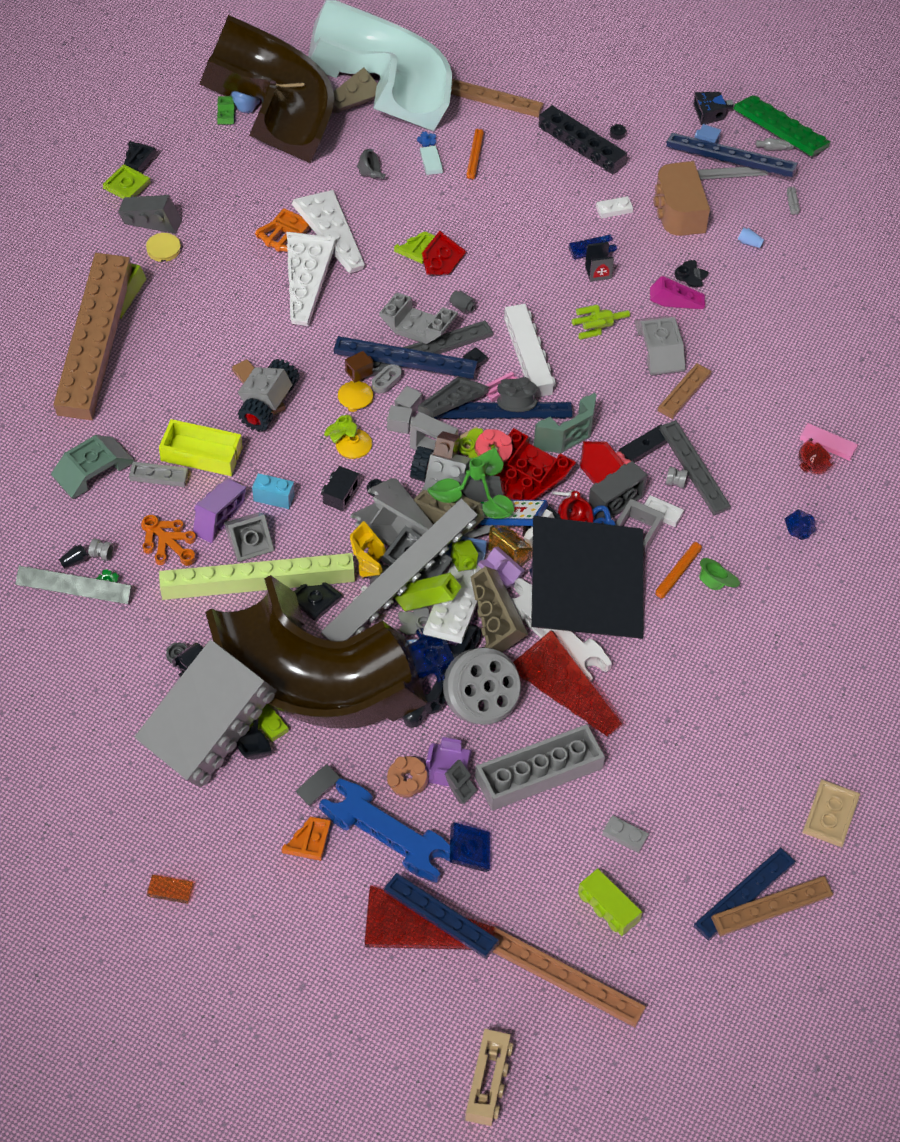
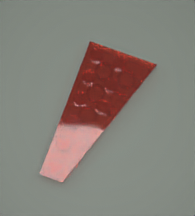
(560, 677)
(397, 926)

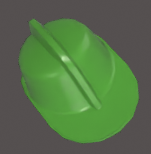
(715, 576)

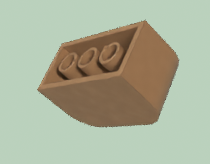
(681, 199)

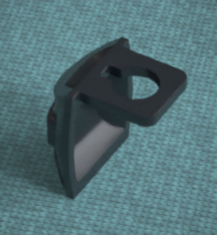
(254, 743)

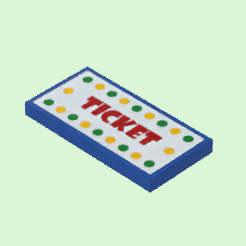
(522, 516)

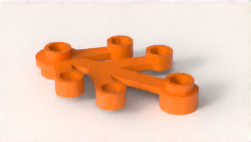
(167, 538)

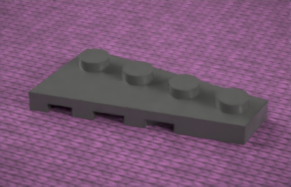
(452, 395)

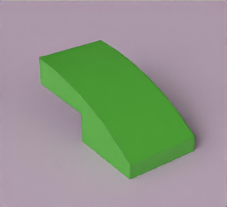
(225, 110)

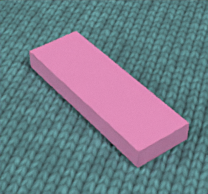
(829, 441)

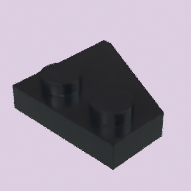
(139, 155)

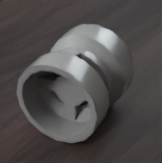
(676, 477)
(100, 549)

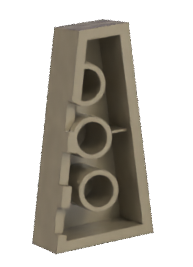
(497, 612)

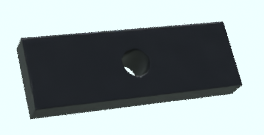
(644, 444)

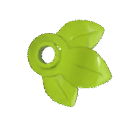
(342, 426)
(471, 440)

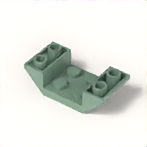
(557, 438)
(87, 461)

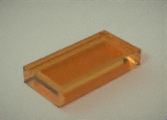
(170, 889)

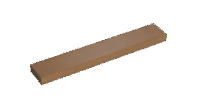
(496, 98)
(772, 906)

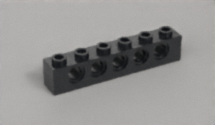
(582, 139)

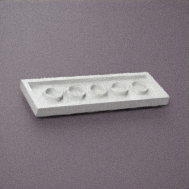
(452, 618)

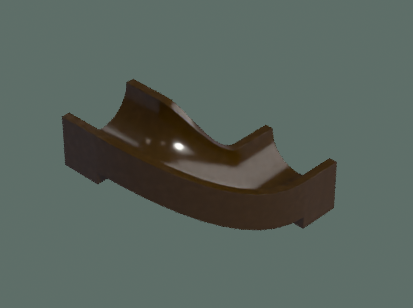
(253, 64)
(317, 678)

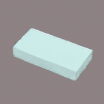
(431, 160)

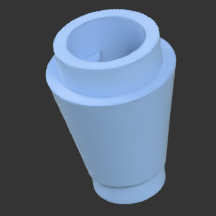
(750, 238)

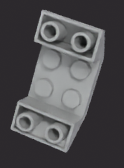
(414, 323)
(662, 344)

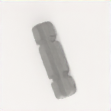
(793, 200)

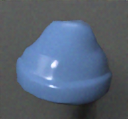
(244, 102)

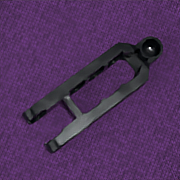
(436, 697)

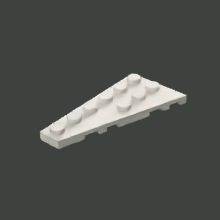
(327, 219)
(307, 268)

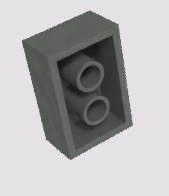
(618, 489)
(405, 540)

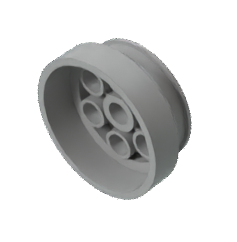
(459, 676)

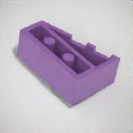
(216, 508)

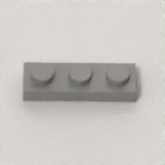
(158, 474)

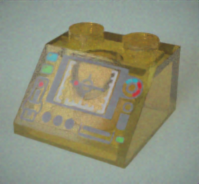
(510, 543)

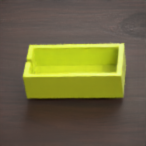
(200, 447)

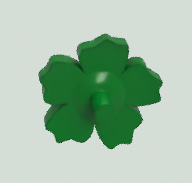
(108, 576)

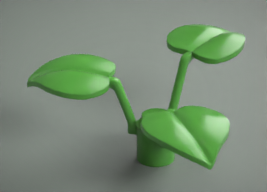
(487, 463)

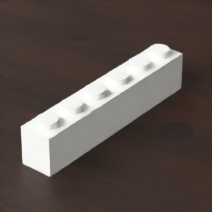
(528, 349)

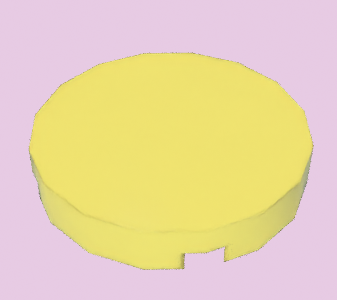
(163, 247)

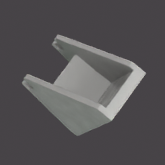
(392, 512)

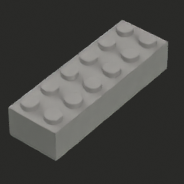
(539, 767)

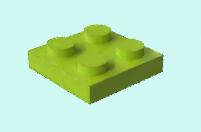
(126, 182)

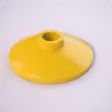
(354, 449)

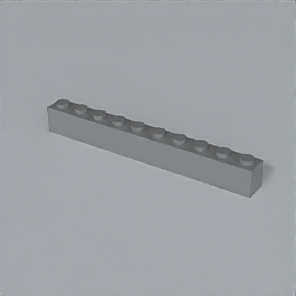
(400, 573)

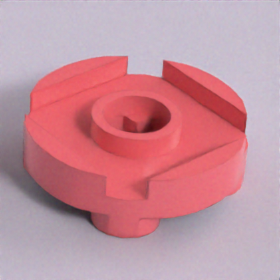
(495, 437)

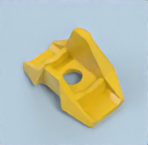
(368, 562)

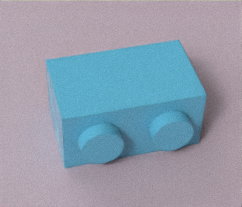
(273, 491)

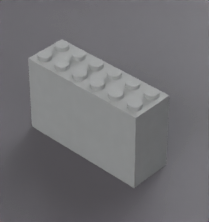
(205, 714)

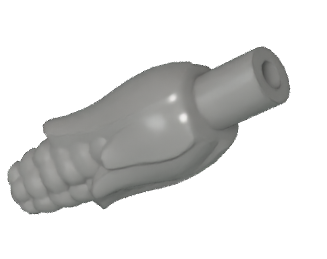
(774, 144)

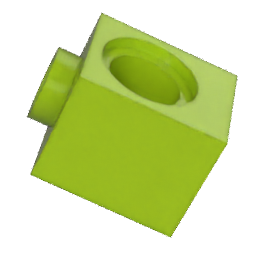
(464, 555)

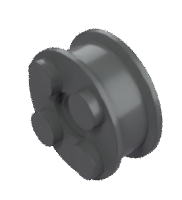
(517, 394)

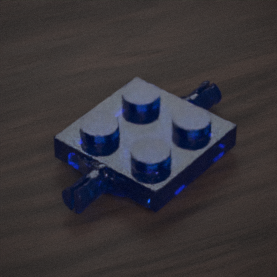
(430, 655)

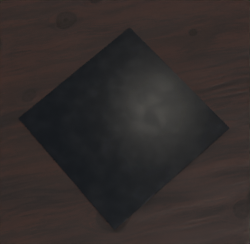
(587, 577)

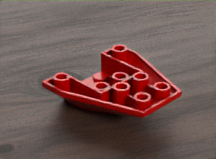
(530, 470)

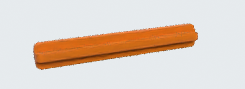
(474, 155)
(678, 570)

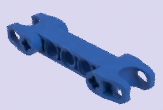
(415, 848)

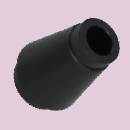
(73, 556)

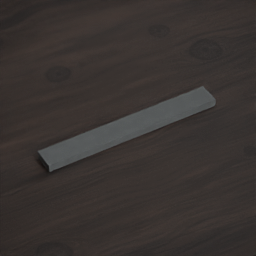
(447, 342)

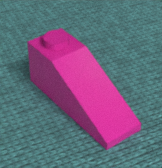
(673, 294)

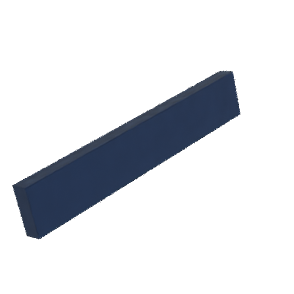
(747, 890)
(441, 916)

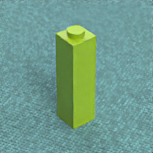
(429, 592)

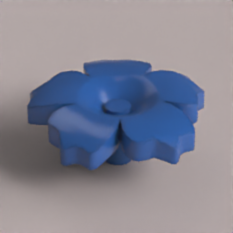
(427, 139)

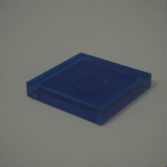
(469, 847)

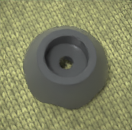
(174, 649)

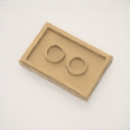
(831, 813)

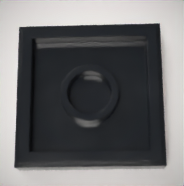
(317, 599)

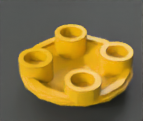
(355, 395)

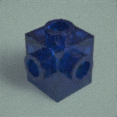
(800, 524)

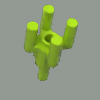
(597, 320)

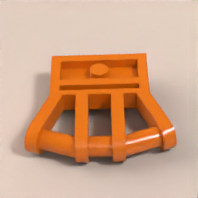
(284, 222)

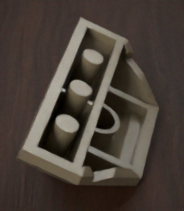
(436, 509)

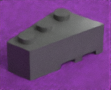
(151, 213)

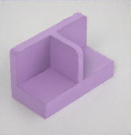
(506, 566)

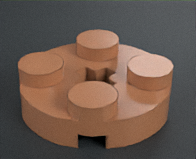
(412, 786)

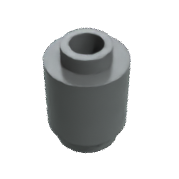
(463, 302)

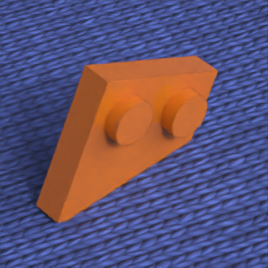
(309, 840)

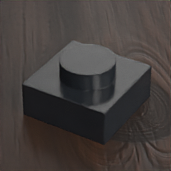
(476, 355)

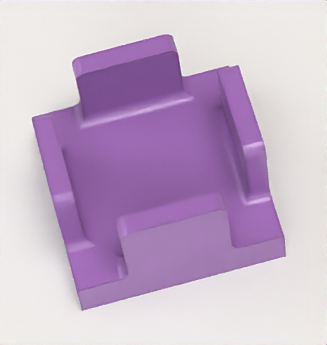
(442, 757)

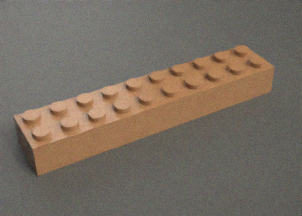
(93, 337)

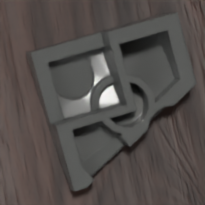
(475, 489)

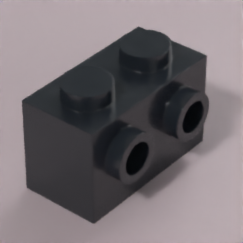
(340, 488)

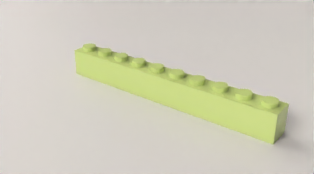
(250, 576)

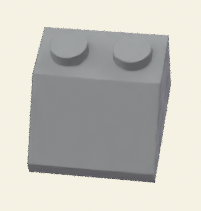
(249, 536)

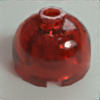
(814, 458)

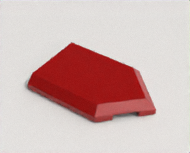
(441, 255)
(599, 460)

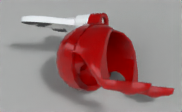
(580, 508)

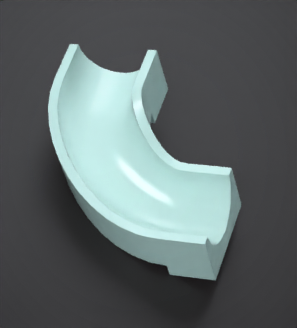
(411, 69)

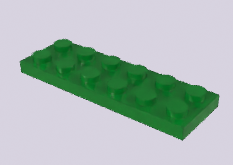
(782, 125)

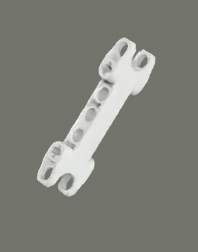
(585, 653)

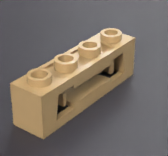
(482, 1112)

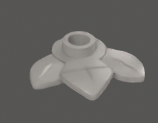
(413, 620)

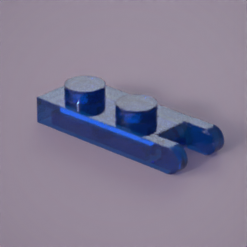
(578, 248)

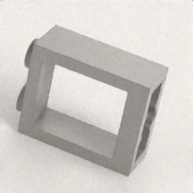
(424, 424)
(643, 514)

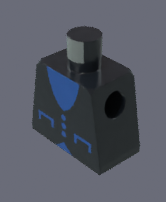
(711, 106)

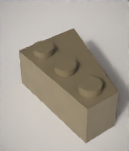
(355, 91)

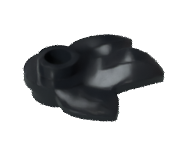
(690, 273)

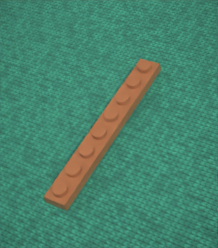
(568, 978)

